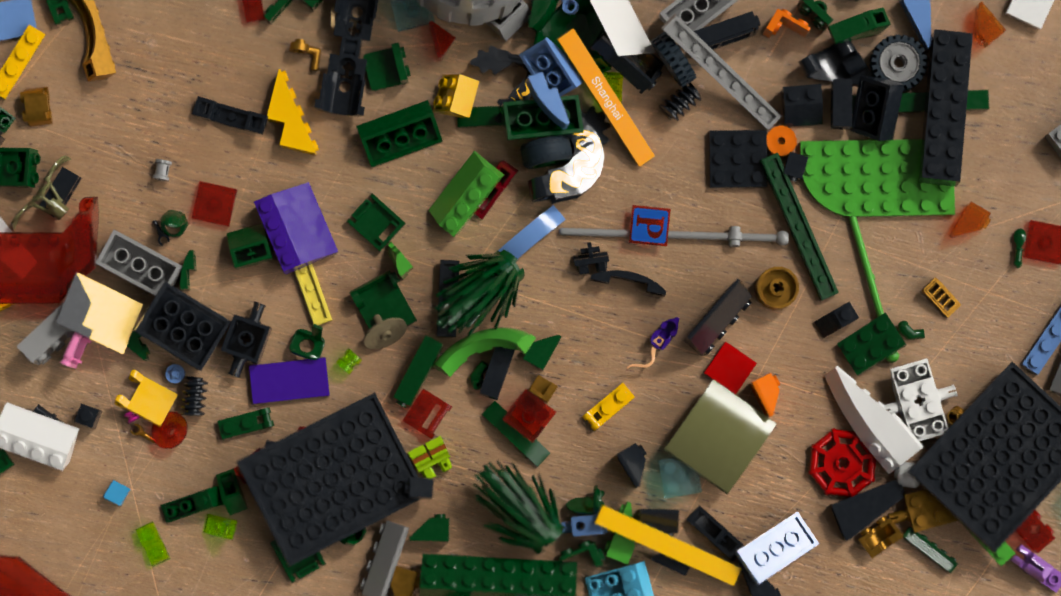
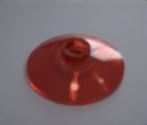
(161, 435)

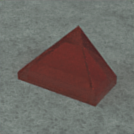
(441, 39)

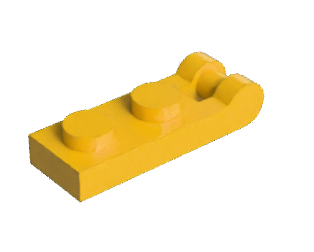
(609, 406)

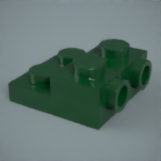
(19, 167)

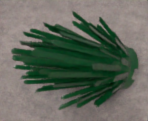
(487, 282)
(519, 508)

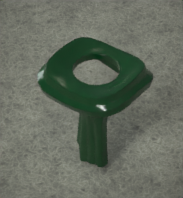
(314, 336)

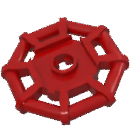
(831, 462)

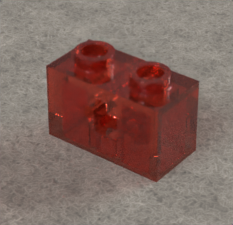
(1038, 540)

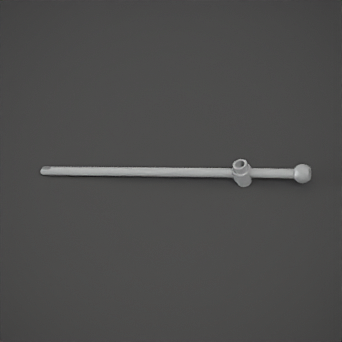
(734, 235)

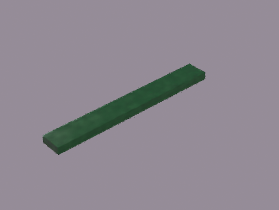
(916, 101)
(799, 227)

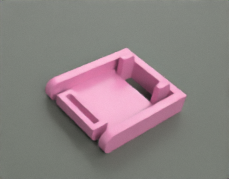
(75, 350)

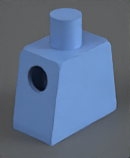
(590, 527)

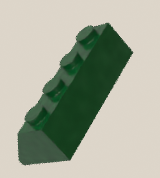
(527, 120)
(399, 133)

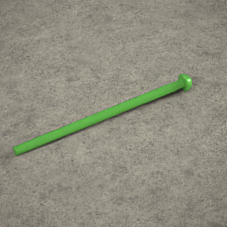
(869, 275)

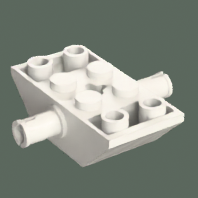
(913, 381)

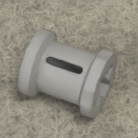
(162, 170)

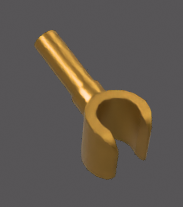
(141, 432)

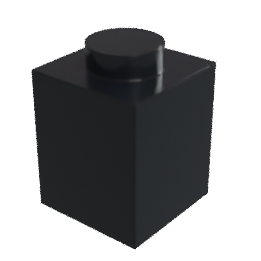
(795, 166)
(88, 416)
(419, 488)

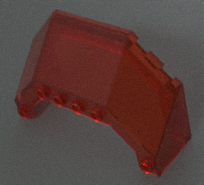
(43, 264)

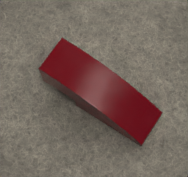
(509, 173)

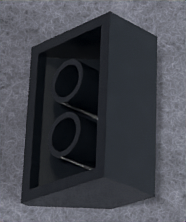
(876, 108)

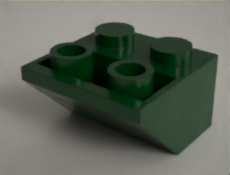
(249, 246)

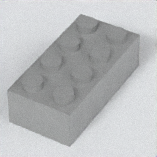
(138, 263)
(45, 339)

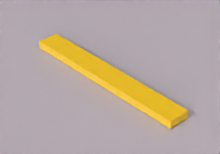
(667, 545)

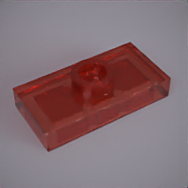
(253, 10)

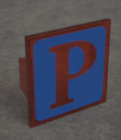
(649, 225)

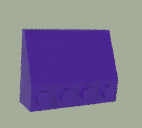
(296, 227)

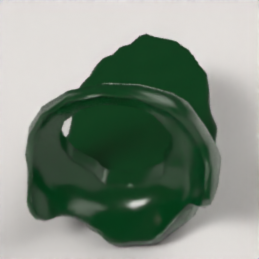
(174, 219)
(587, 504)

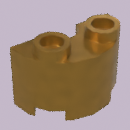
(37, 106)
(880, 536)

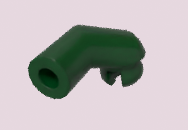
(908, 333)
(477, 375)

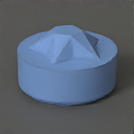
(175, 373)

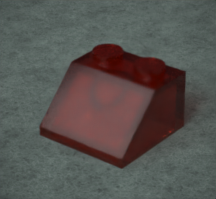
(529, 415)

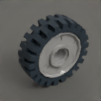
(908, 52)
(673, 59)

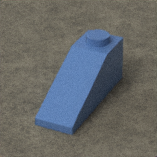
(920, 18)

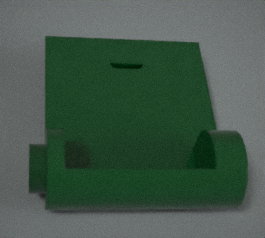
(383, 298)

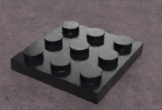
(736, 158)

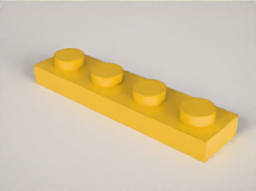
(19, 59)

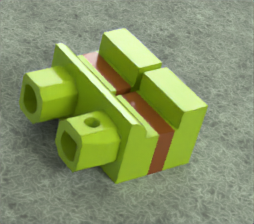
(423, 461)

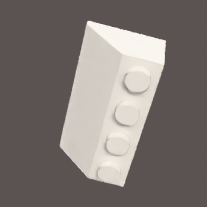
(36, 436)

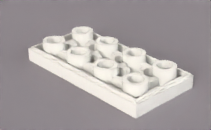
(1030, 11)

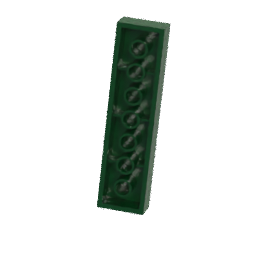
(495, 576)

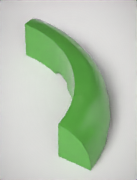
(481, 342)

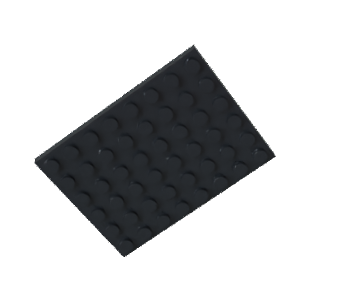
(997, 458)
(330, 479)

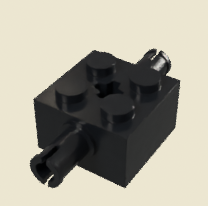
(240, 328)

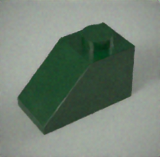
(541, 351)
(231, 492)
(433, 529)

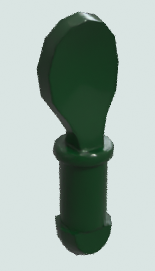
(1019, 239)

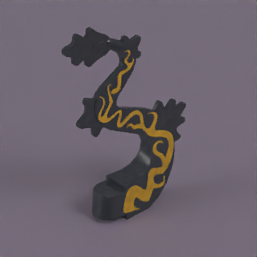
(587, 150)

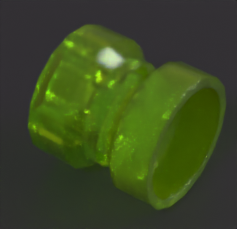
(349, 361)

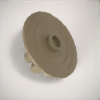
(384, 332)

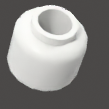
(904, 477)

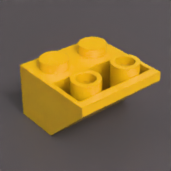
(455, 95)

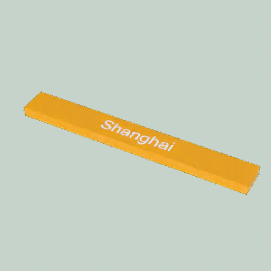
(605, 97)

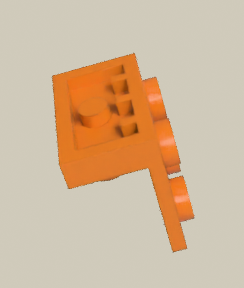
(785, 18)

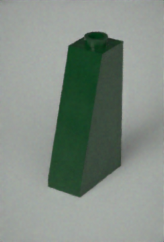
(418, 371)

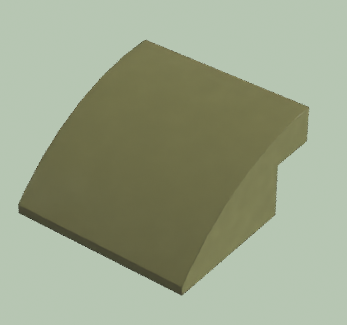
(720, 436)

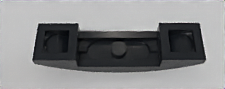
(230, 116)
(652, 286)

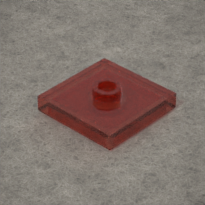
(214, 204)
(1043, 242)

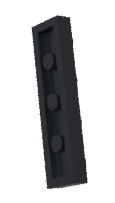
(445, 274)

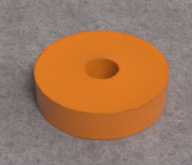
(788, 136)

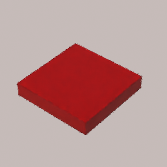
(730, 368)

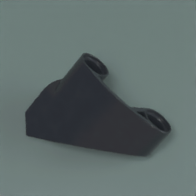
(836, 62)

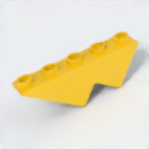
(285, 112)

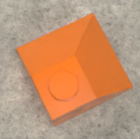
(766, 393)

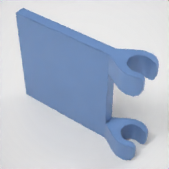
(15, 18)

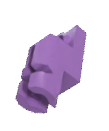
(1038, 568)

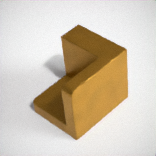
(543, 388)

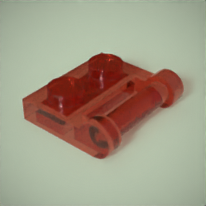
(422, 409)

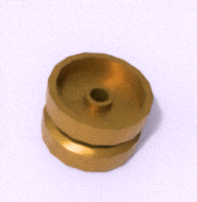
(788, 287)

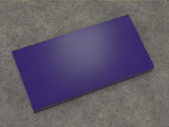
(289, 380)

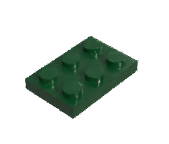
(871, 344)

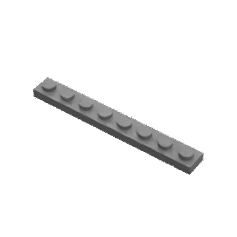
(721, 71)

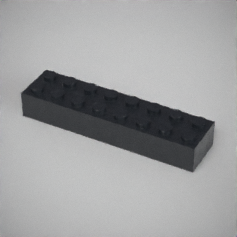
(945, 108)

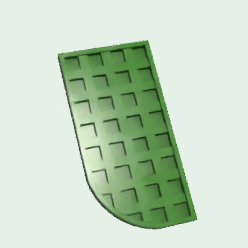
(872, 179)

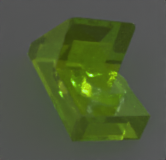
(220, 526)

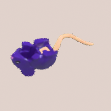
(661, 339)

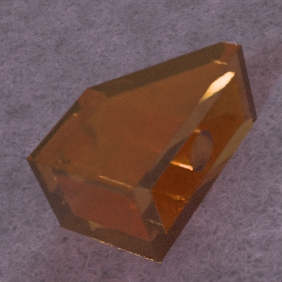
(986, 26)
(971, 220)

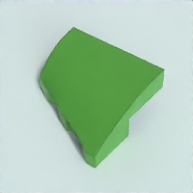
(399, 261)

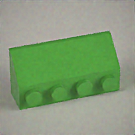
(465, 194)

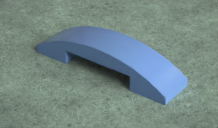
(534, 232)

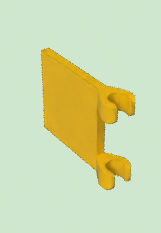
(149, 401)

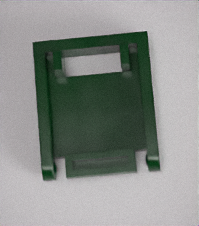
(374, 220)
(302, 567)

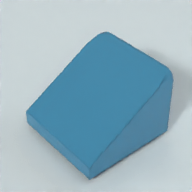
(116, 493)

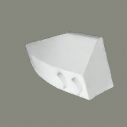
(878, 429)

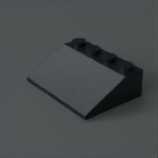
(718, 318)
(182, 326)

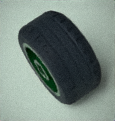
(546, 152)

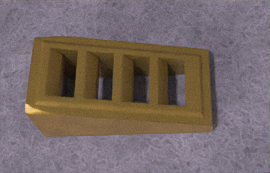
(925, 291)

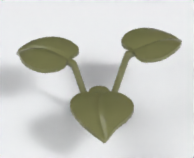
(54, 206)

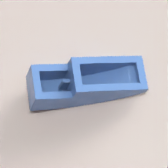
(547, 99)

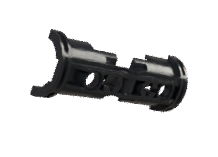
(331, 97)

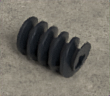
(680, 101)
(194, 396)

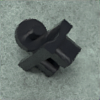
(590, 256)

